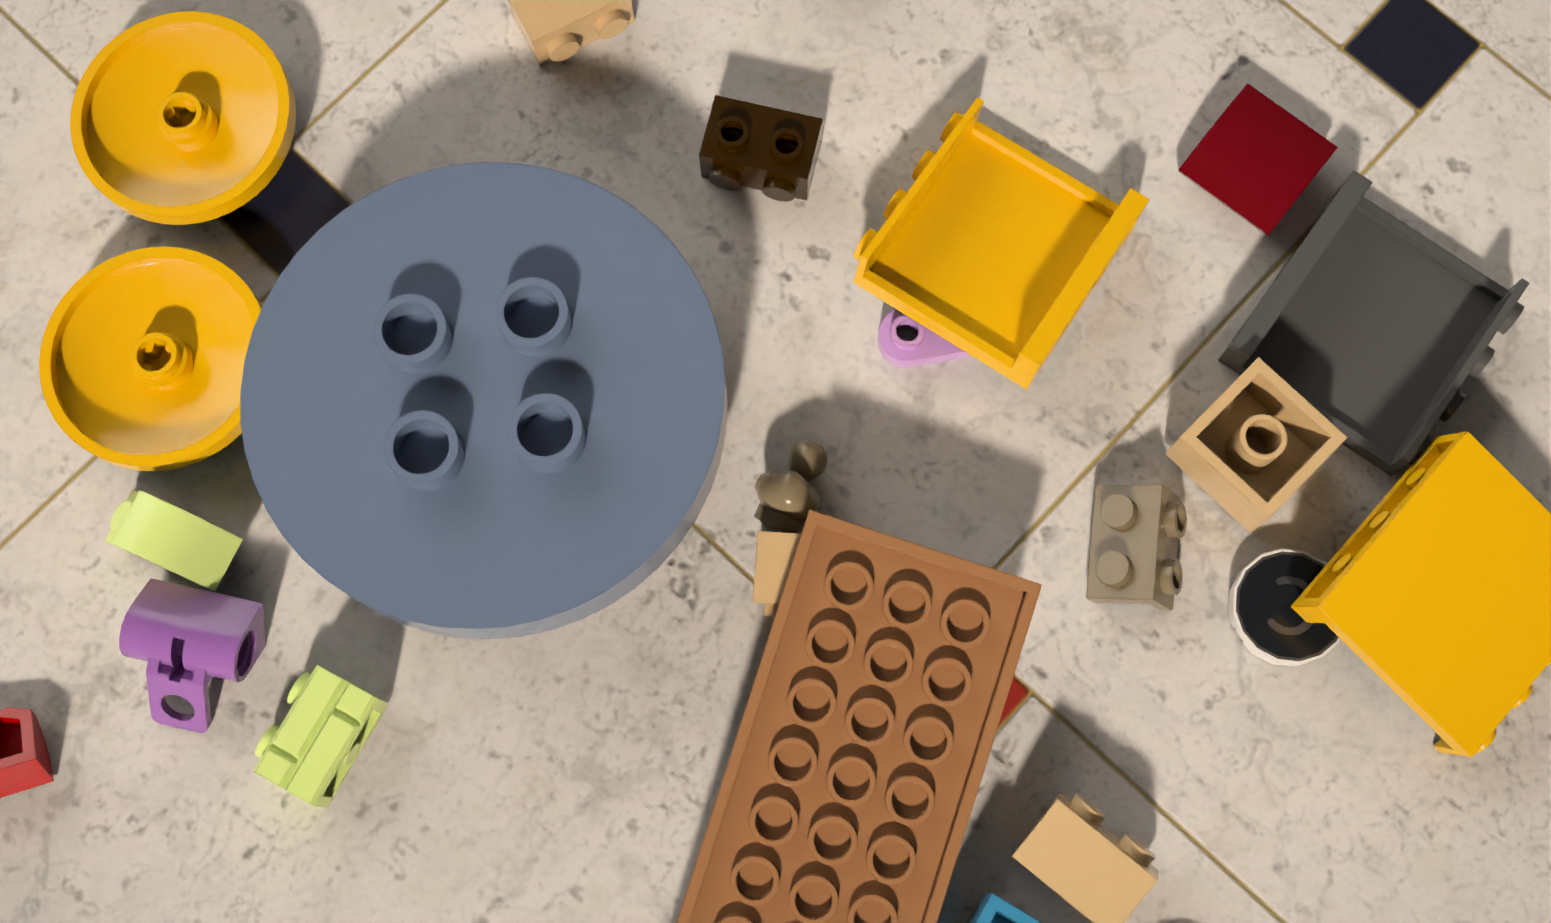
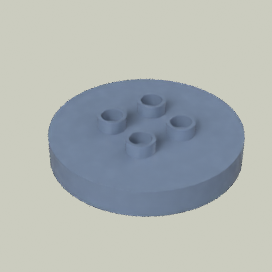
(485, 400)

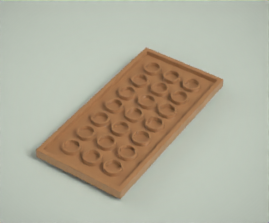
(861, 734)

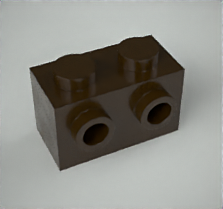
(760, 149)

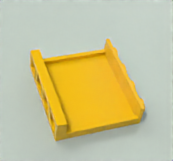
(993, 247)
(1446, 592)

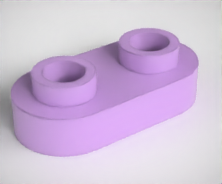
(923, 350)

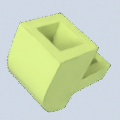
(173, 539)

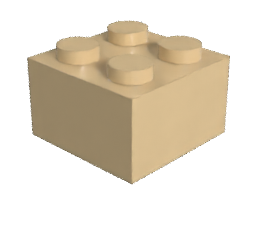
(1255, 445)

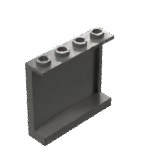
(1376, 327)

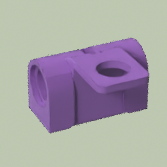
(187, 642)

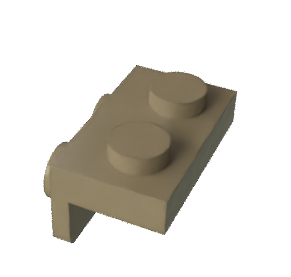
(1135, 545)

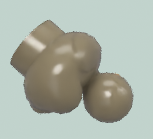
(788, 494)

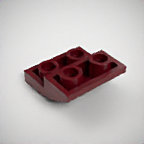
(1257, 159)

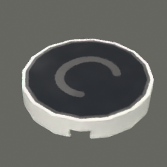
(1263, 614)

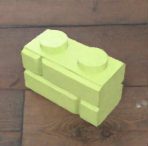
(318, 736)

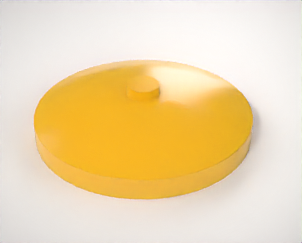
(183, 118)
(150, 358)

